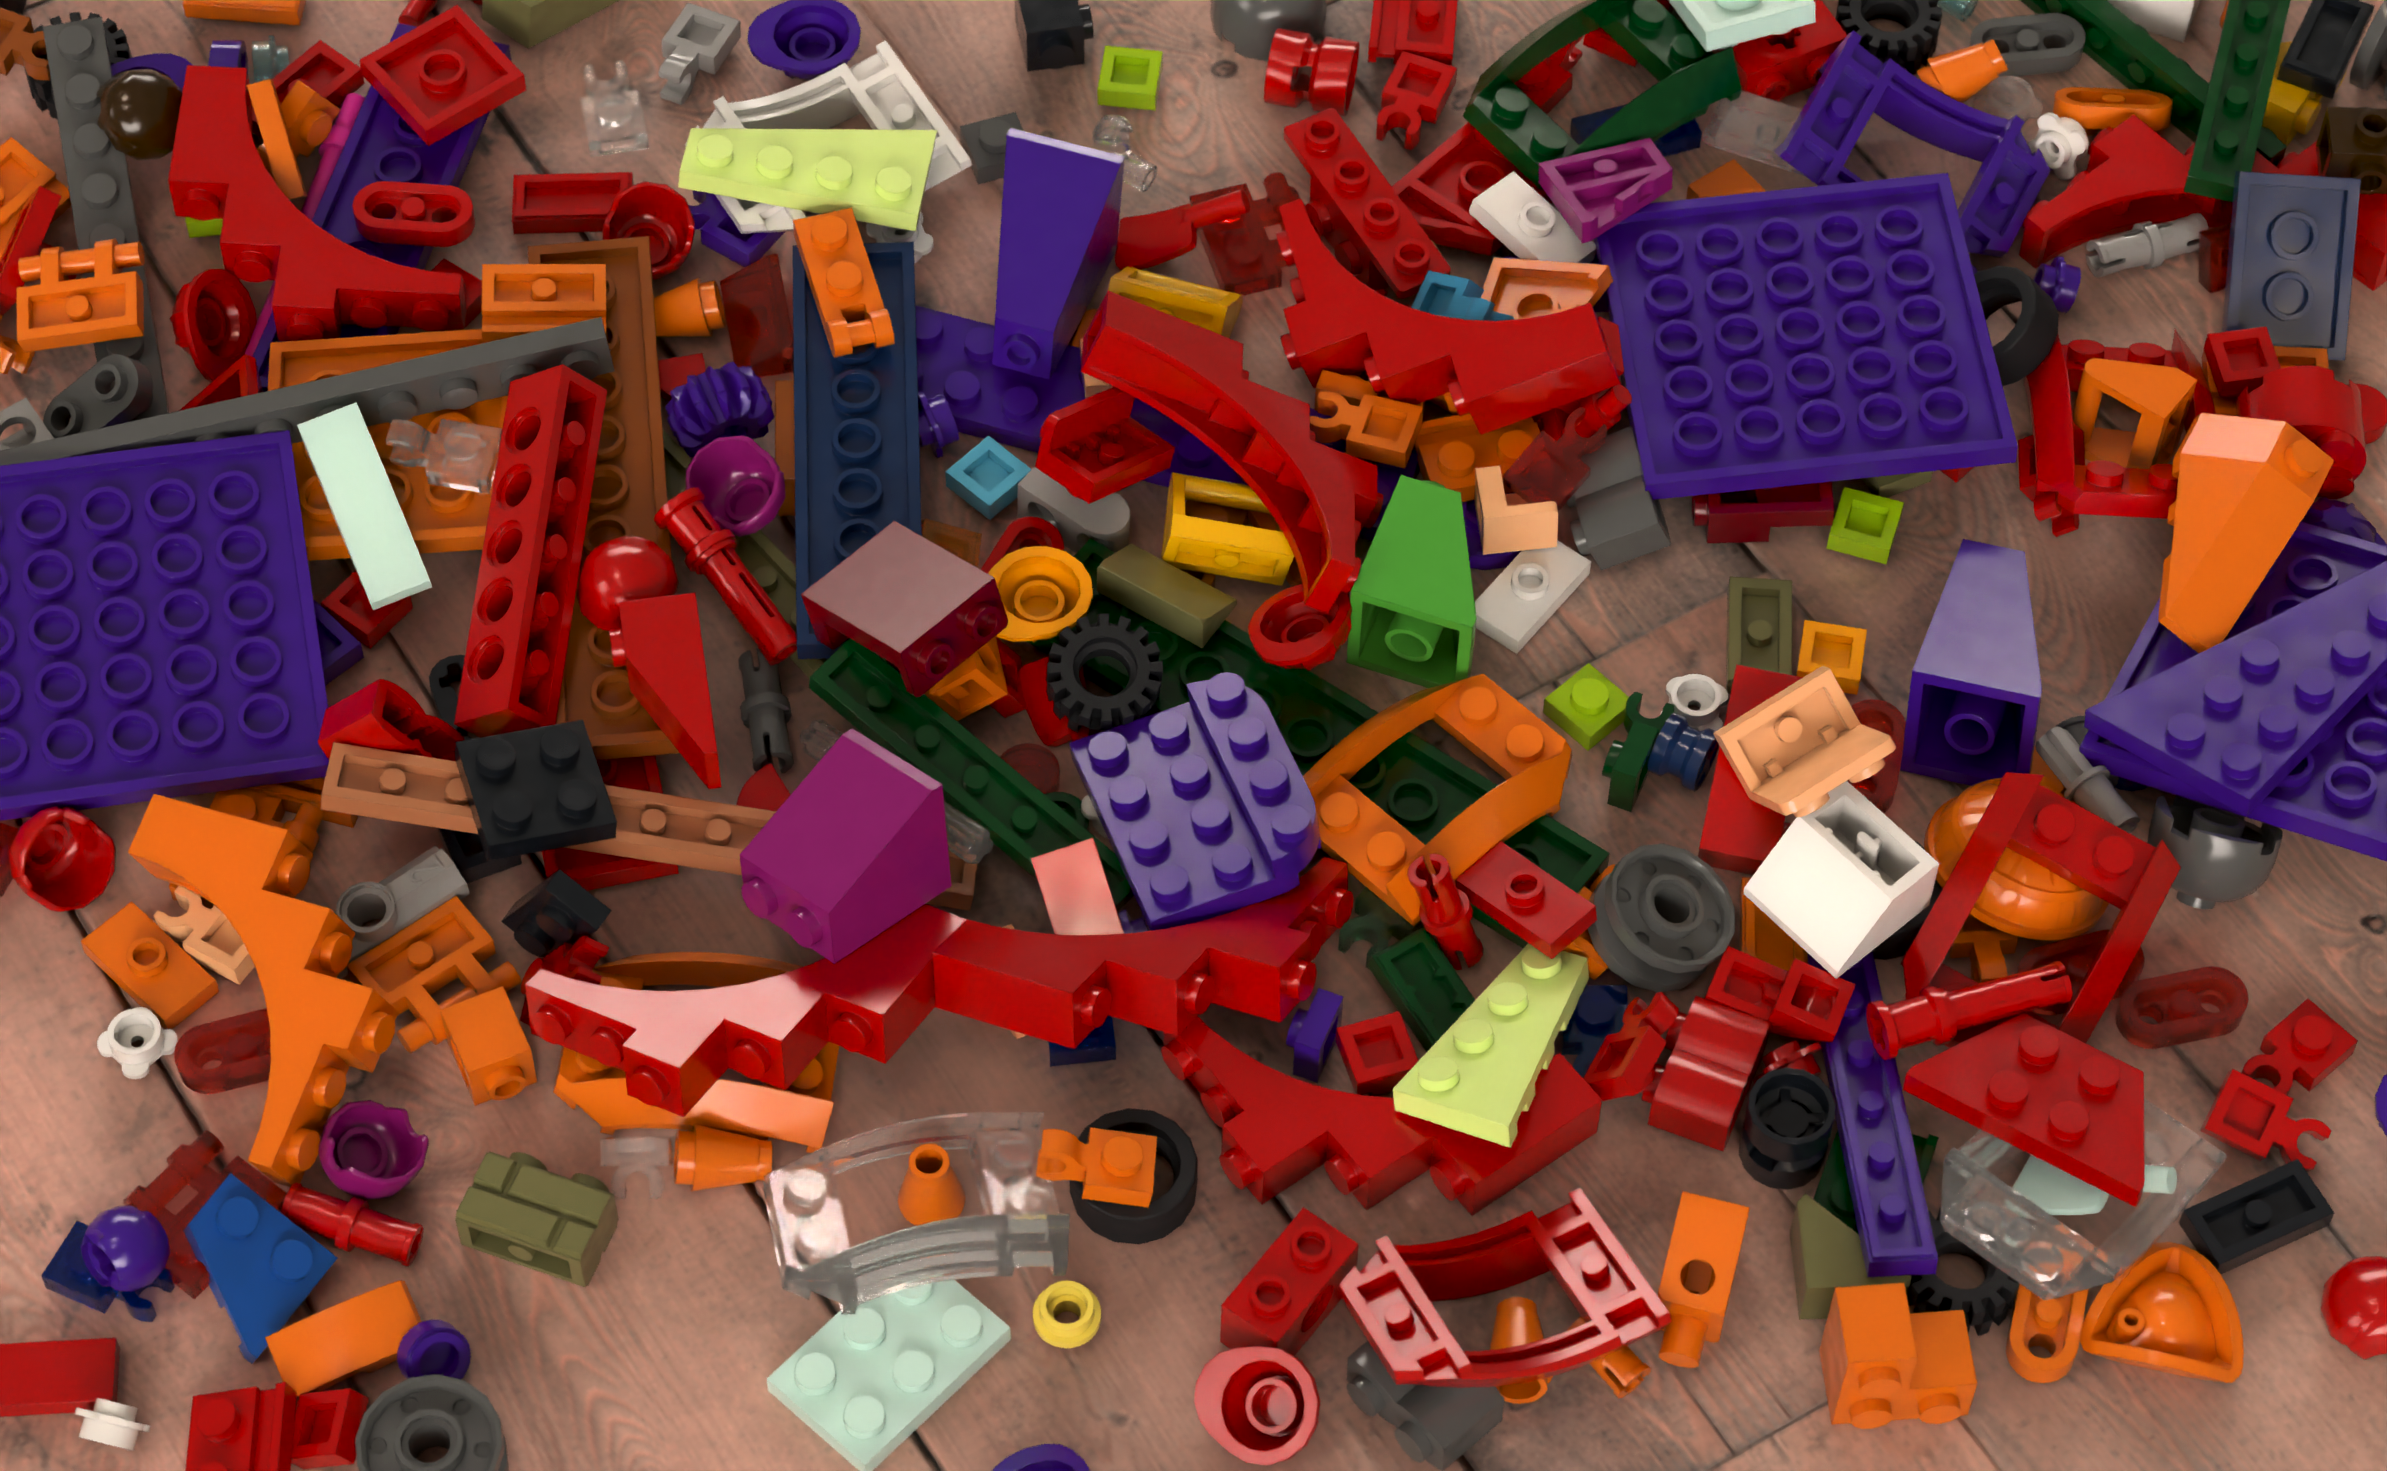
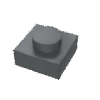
(986, 145)

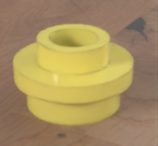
(1065, 1297)

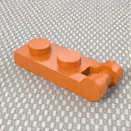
(842, 282)

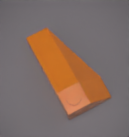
(2233, 513)

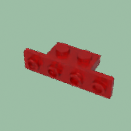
(1359, 208)

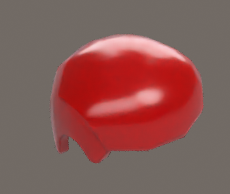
(657, 213)
(620, 572)
(62, 859)
(2357, 1306)

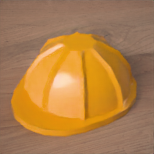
(1041, 592)

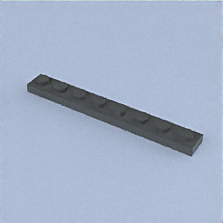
(98, 175)

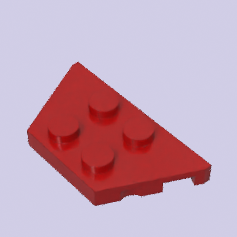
(1446, 183)
(2046, 1099)

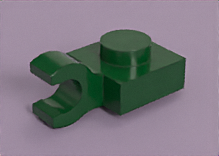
(1629, 760)

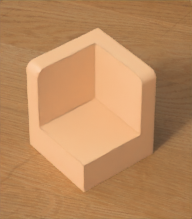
(1507, 520)

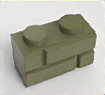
(537, 1217)

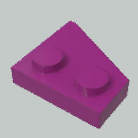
(1605, 185)

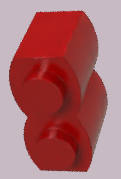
(389, 720)
(1707, 1072)

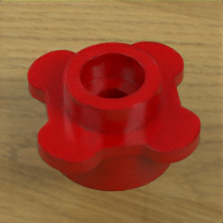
(1792, 1056)

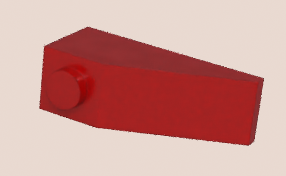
(669, 676)

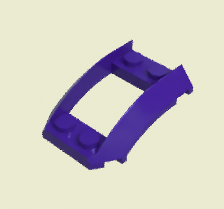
(1859, 84)

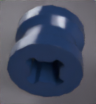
(1683, 752)

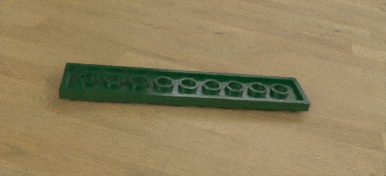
(1406, 780)

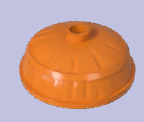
(2020, 893)

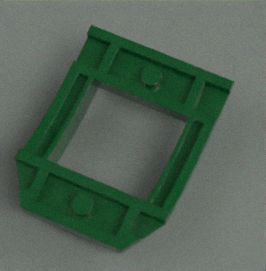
(1650, 34)

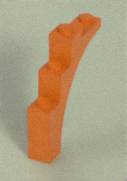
(297, 949)

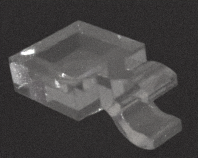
(455, 457)

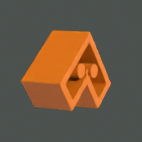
(1894, 1362)

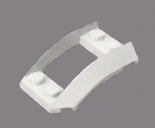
(875, 88)

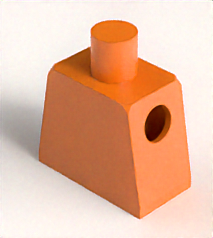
(1699, 1275)

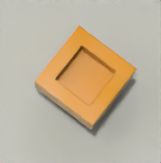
(1833, 647)

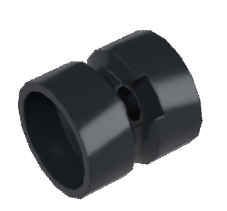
(1786, 1128)

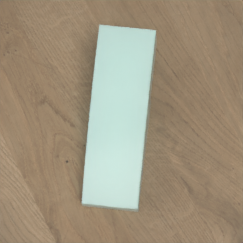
(364, 506)

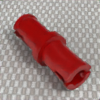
(1445, 911)
(353, 1224)

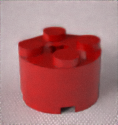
(2321, 411)

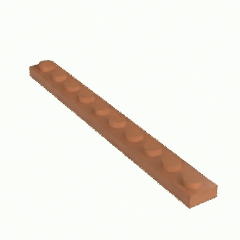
(648, 823)

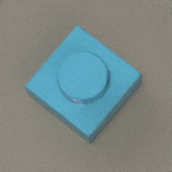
(987, 477)

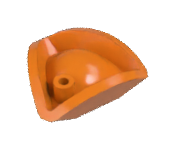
(2168, 1317)

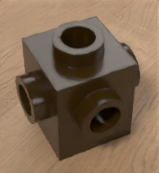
(2354, 146)

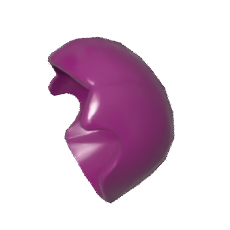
(738, 482)
(371, 1149)

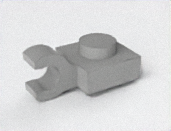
(692, 43)

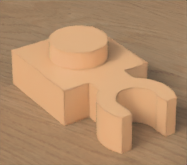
(207, 937)

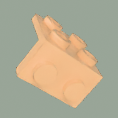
(1802, 746)

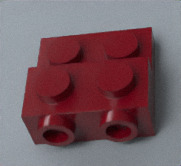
(1751, 513)

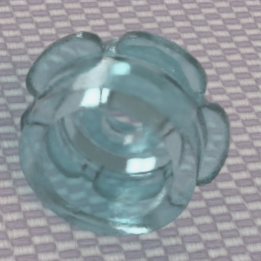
(268, 59)

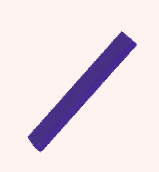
(1877, 1140)

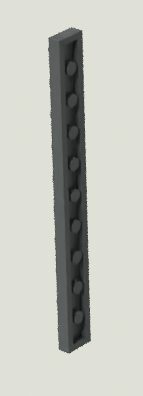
(382, 394)

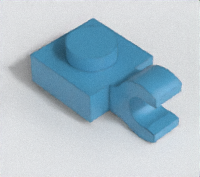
(1455, 298)

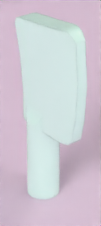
(2067, 1195)

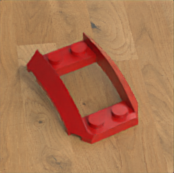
(2101, 485)
(2071, 846)
(1573, 1243)

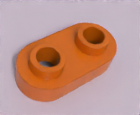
(2110, 107)
(2047, 1324)

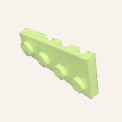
(815, 169)
(1493, 1053)

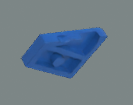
(255, 1261)

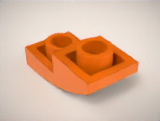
(344, 1339)

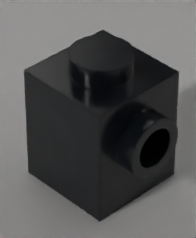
(1053, 32)

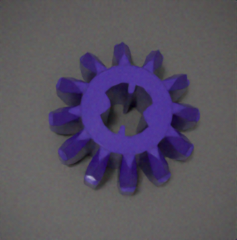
(719, 405)

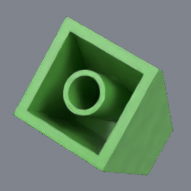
(1416, 590)

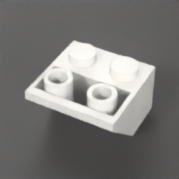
(1843, 880)

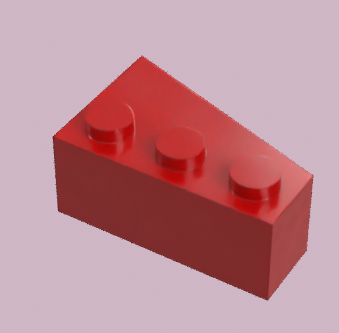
(1736, 829)

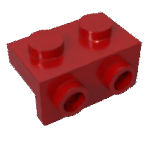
(1099, 448)

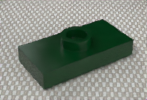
(1421, 985)

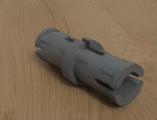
(765, 712)

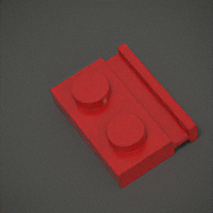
(1413, 27)
(242, 1430)

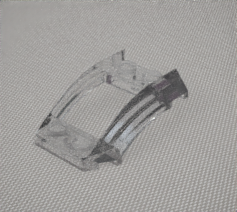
(1017, 1226)
(2040, 1248)

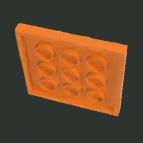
(436, 515)

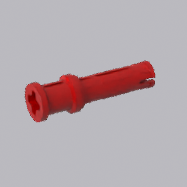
(713, 554)
(1940, 1014)

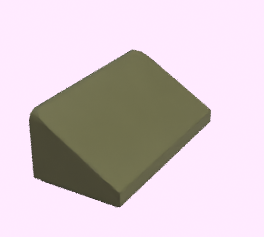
(1164, 594)

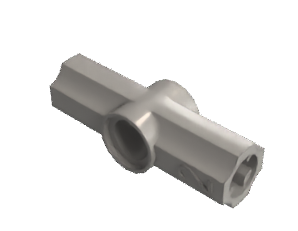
(399, 899)

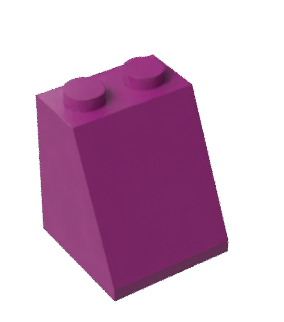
(849, 849)

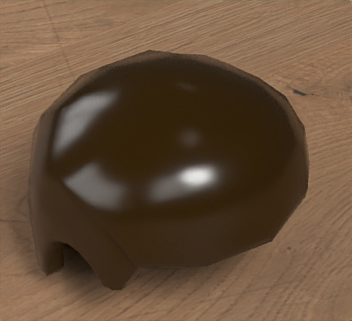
(140, 113)

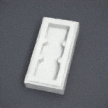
(1528, 223)
(1529, 593)

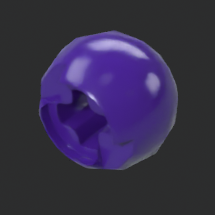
(125, 1248)

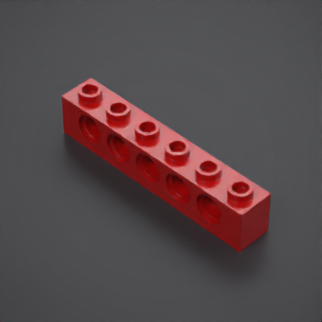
(531, 553)

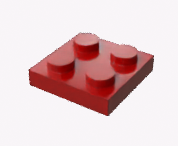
(442, 75)

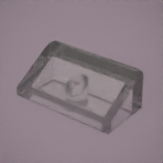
(1751, 128)

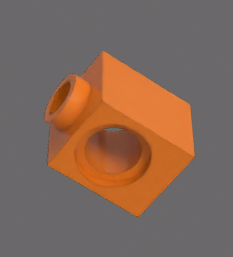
(489, 1046)

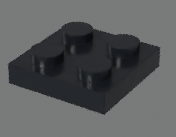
(535, 790)

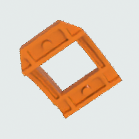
(1489, 725)
(737, 1107)

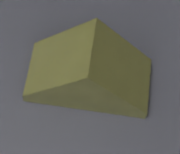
(1826, 1257)

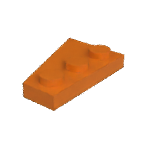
(1541, 288)

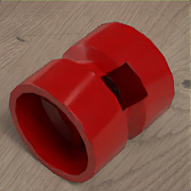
(1332, 74)

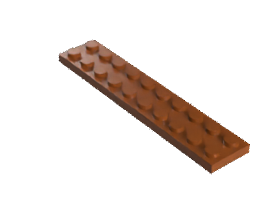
(625, 490)

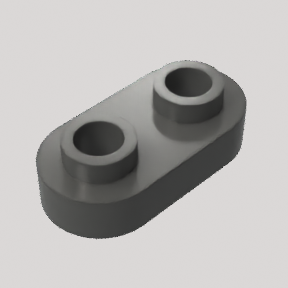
(2034, 42)
(93, 404)

